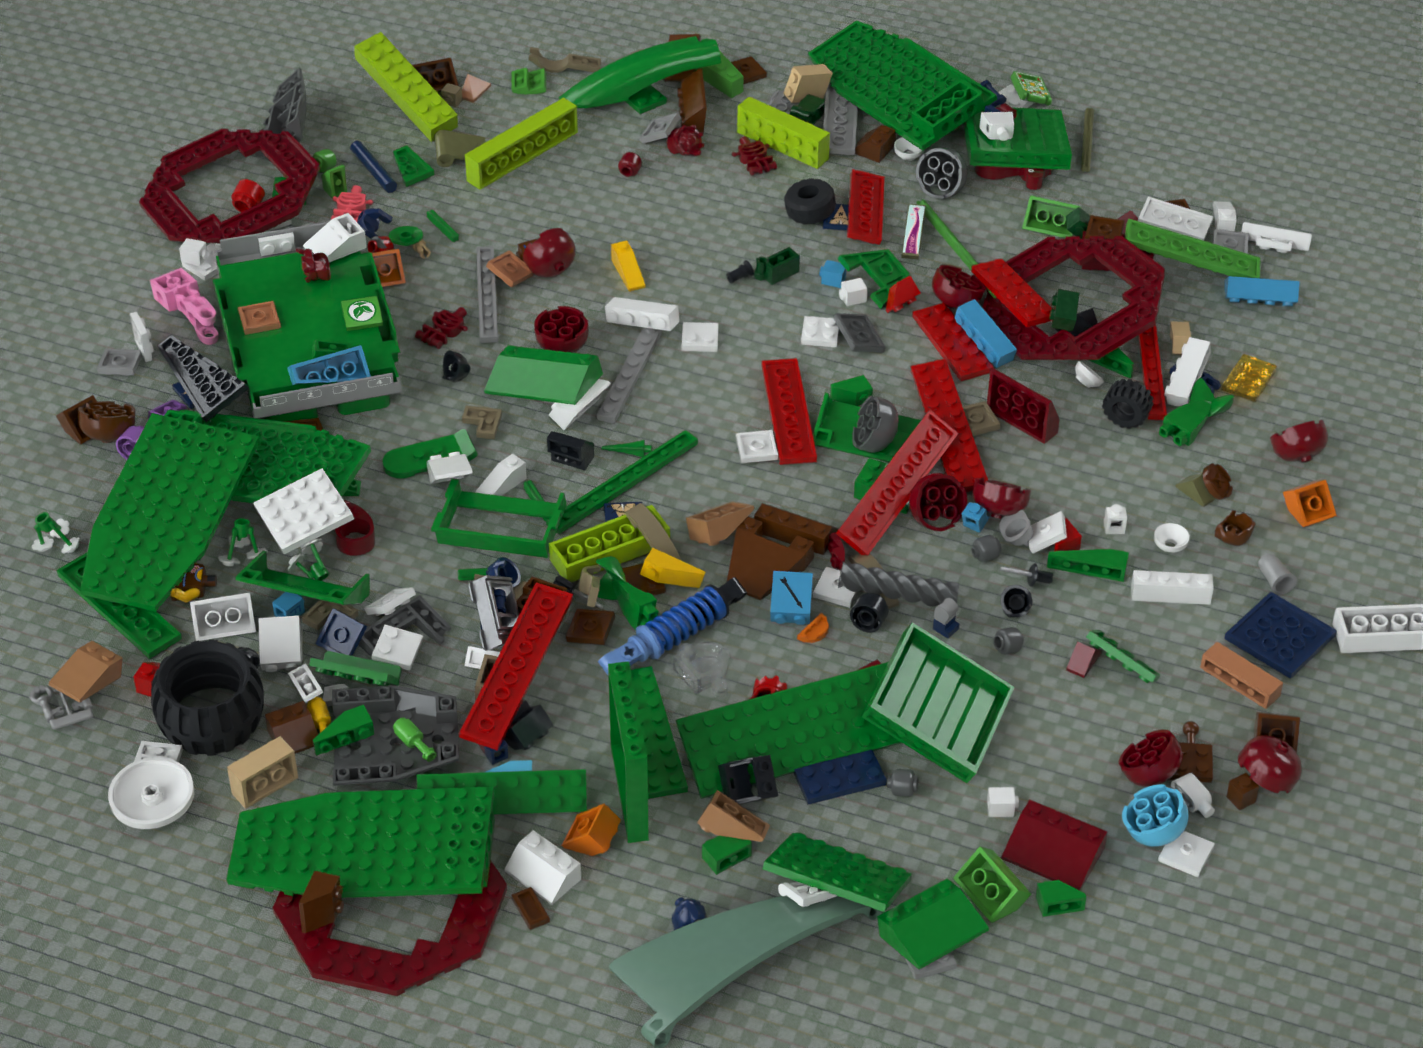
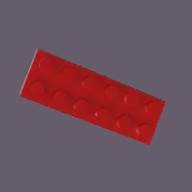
(865, 207)
(1013, 292)
(952, 342)

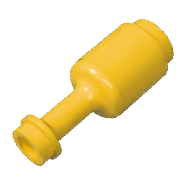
(319, 713)

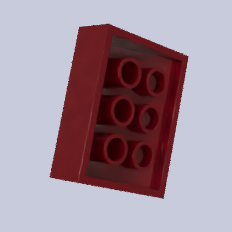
(1022, 407)
(1054, 845)

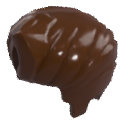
(1235, 529)

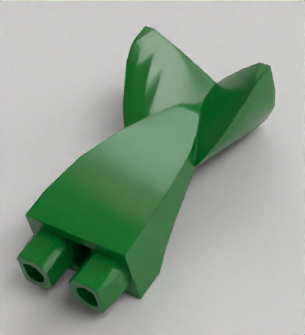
(1187, 420)
(635, 604)

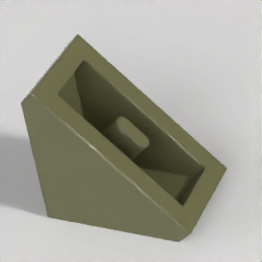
(1195, 488)

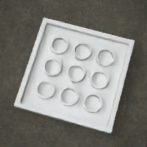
(303, 511)

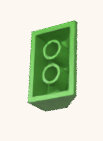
(1047, 216)
(991, 884)

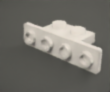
(1277, 238)

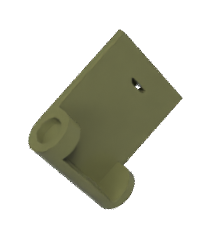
(454, 145)

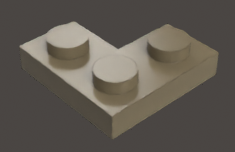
(486, 419)
(319, 613)

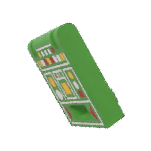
(1031, 88)

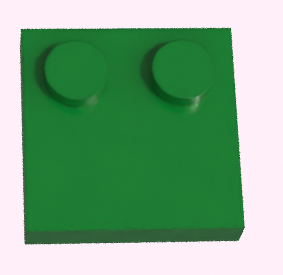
(646, 99)

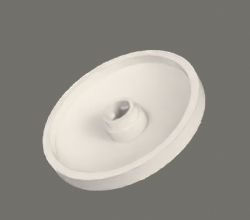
(151, 793)

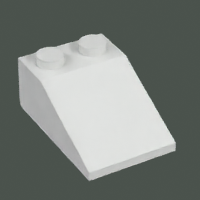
(446, 468)

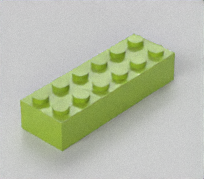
(783, 132)
(610, 538)

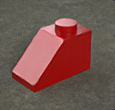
(144, 677)

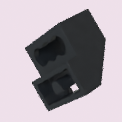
(570, 450)
(527, 726)
(741, 783)

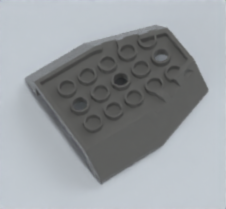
(377, 758)

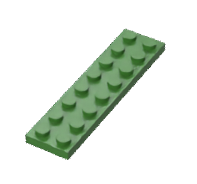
(1192, 250)

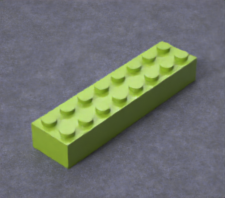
(405, 86)
(521, 143)

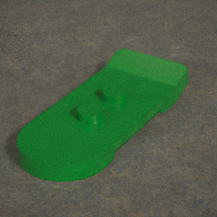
(412, 459)

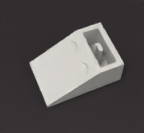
(338, 238)

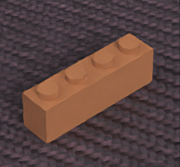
(1241, 675)

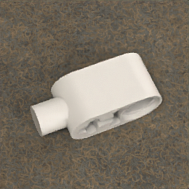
(1194, 794)

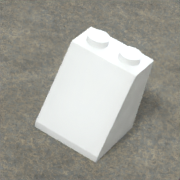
(280, 643)

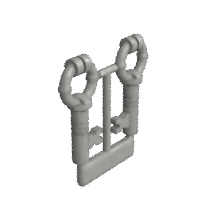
(50, 713)

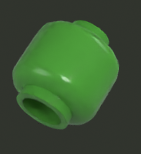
(326, 159)

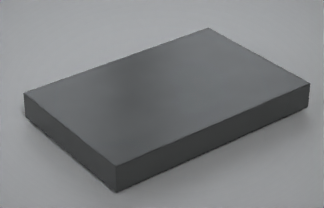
(859, 332)

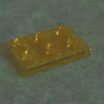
(1249, 377)

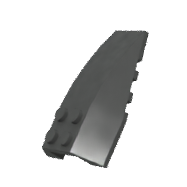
(289, 108)

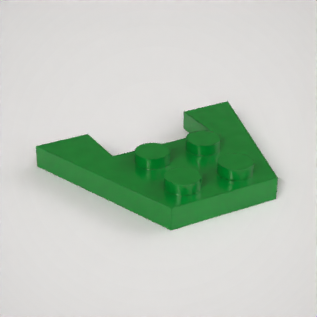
(881, 267)

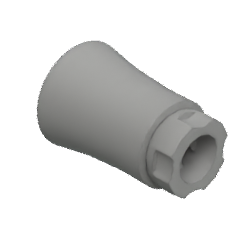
(1277, 575)

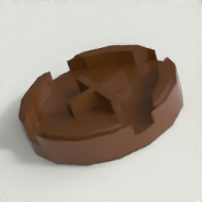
(1217, 481)

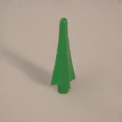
(634, 448)

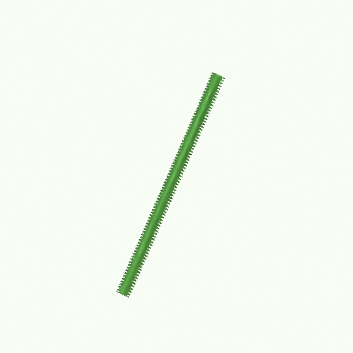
(949, 237)

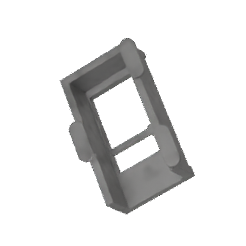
(482, 593)

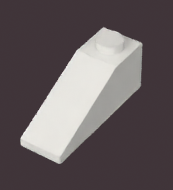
(1224, 216)
(504, 476)
(305, 683)

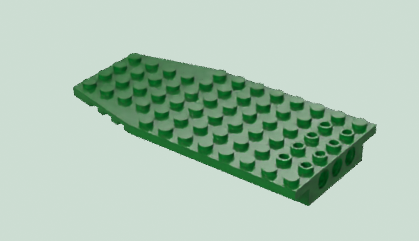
(900, 83)
(287, 454)
(163, 510)
(370, 839)

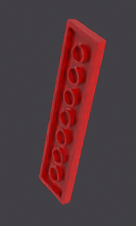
(788, 411)

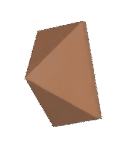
(474, 88)

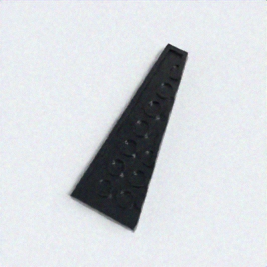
(202, 379)

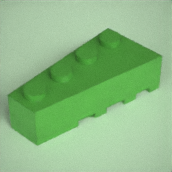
(724, 77)

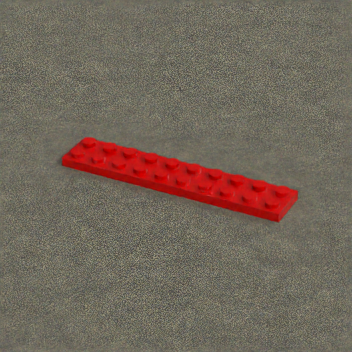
(941, 397)
(894, 484)
(516, 666)

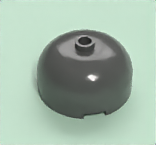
(944, 168)
(875, 425)

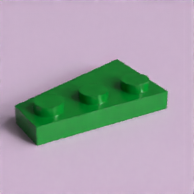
(411, 166)

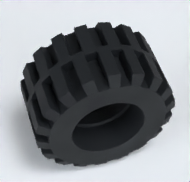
(1127, 403)

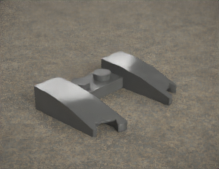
(414, 612)

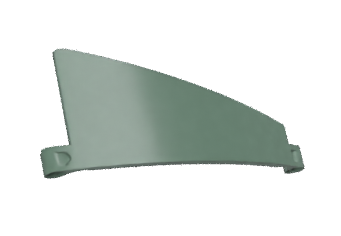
(701, 958)

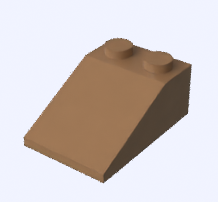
(717, 523)
(87, 671)
(729, 819)

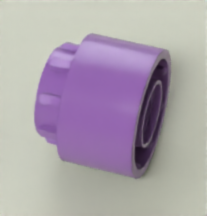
(127, 441)

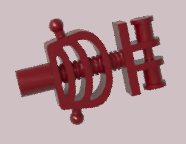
(755, 156)
(444, 325)

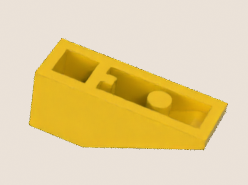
(626, 265)
(670, 570)

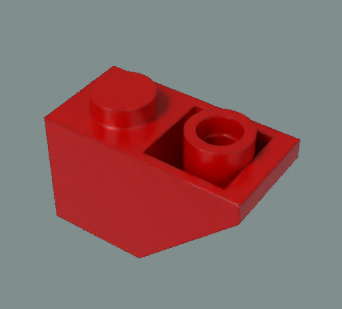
(902, 293)

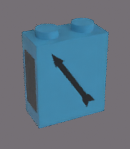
(791, 597)

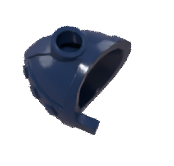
(505, 568)
(687, 912)

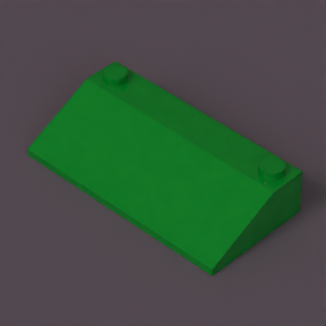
(543, 374)
(836, 426)
(258, 574)

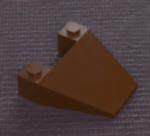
(757, 557)

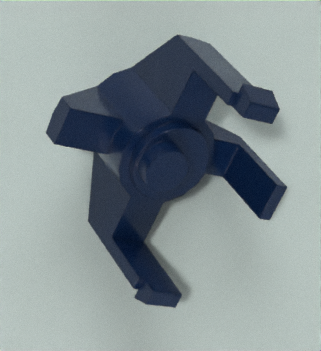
(370, 220)

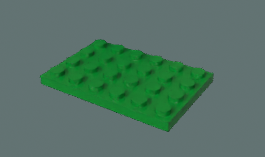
(838, 871)

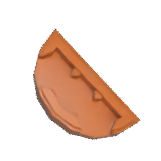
(815, 630)

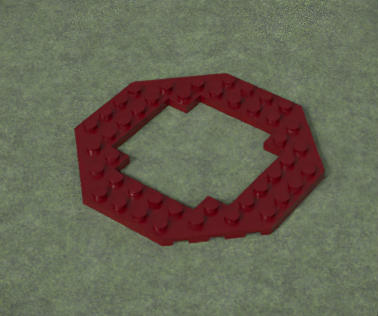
(179, 223)
(1117, 255)
(390, 971)

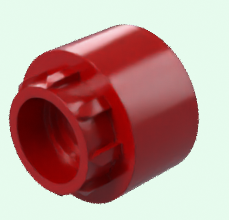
(247, 195)

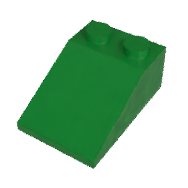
(867, 477)

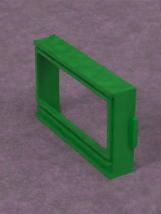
(496, 503)

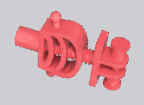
(351, 203)

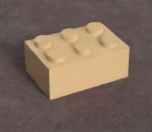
(262, 772)

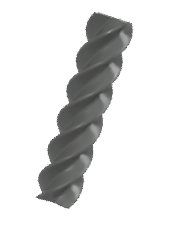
(896, 584)

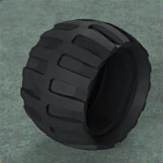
(205, 667)

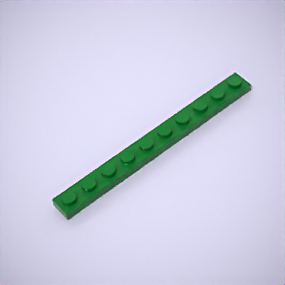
(626, 479)

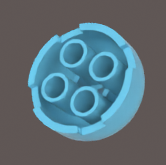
(1156, 815)

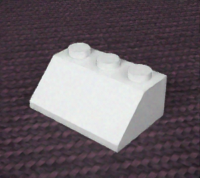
(566, 414)
(222, 616)
(543, 867)

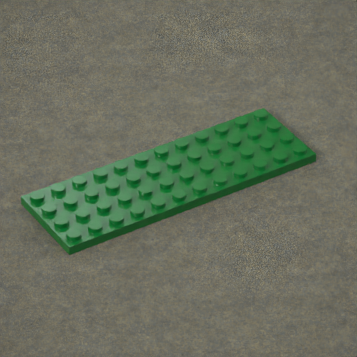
(790, 725)

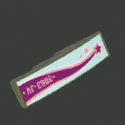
(913, 231)

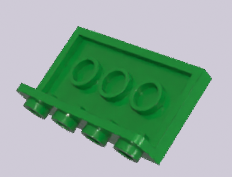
(359, 668)

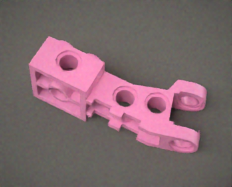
(181, 292)

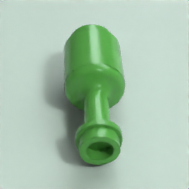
(413, 737)

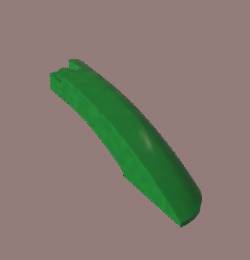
(638, 70)

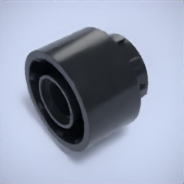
(869, 612)

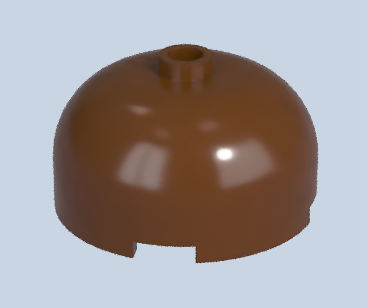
(105, 420)

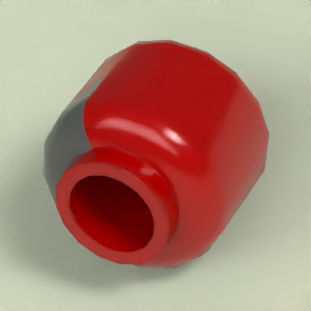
(380, 244)

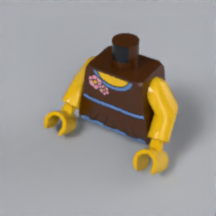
(193, 584)

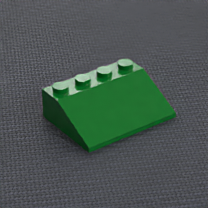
(931, 924)

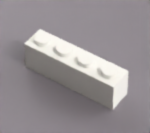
(642, 313)
(1188, 371)
(1172, 587)

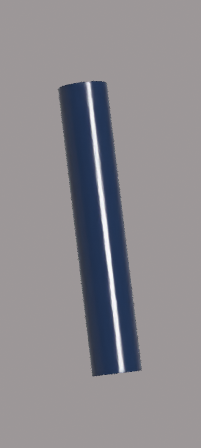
(373, 166)

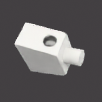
(997, 125)

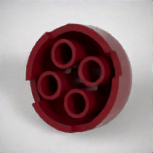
(550, 253)
(955, 286)
(561, 329)
(1300, 441)
(935, 497)
(1000, 497)
(1152, 759)
(1271, 763)

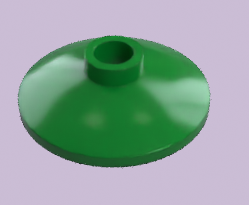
(406, 235)

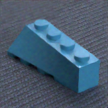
(1264, 290)
(985, 333)
(335, 367)

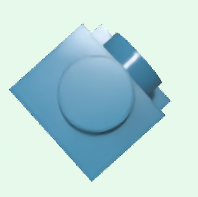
(977, 513)

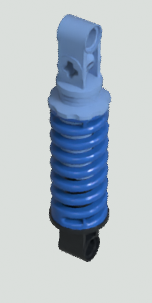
(677, 624)

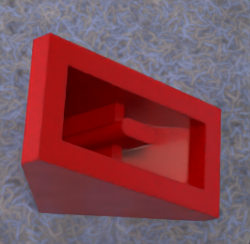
(1073, 539)

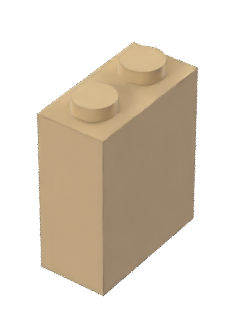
(807, 80)

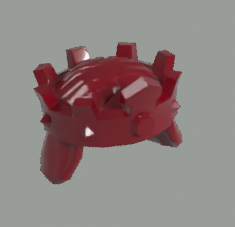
(685, 141)
(314, 265)

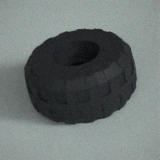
(810, 201)

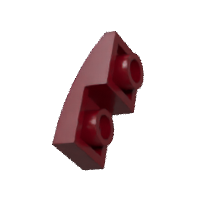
(837, 550)

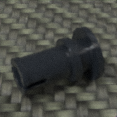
(741, 271)

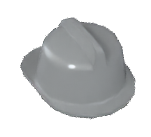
(1016, 529)

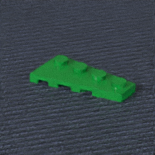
(1097, 640)

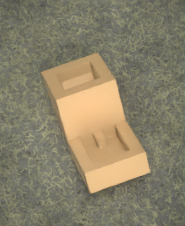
(1179, 335)

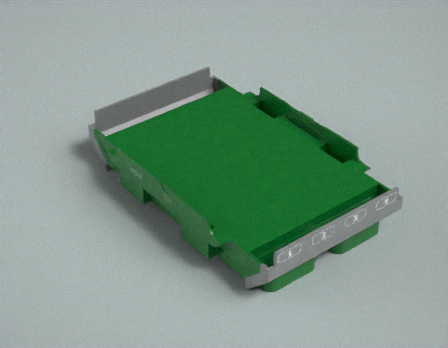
(305, 314)

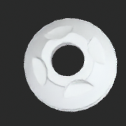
(903, 147)
(1087, 375)
(1171, 533)

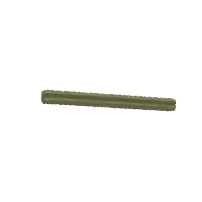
(1087, 139)

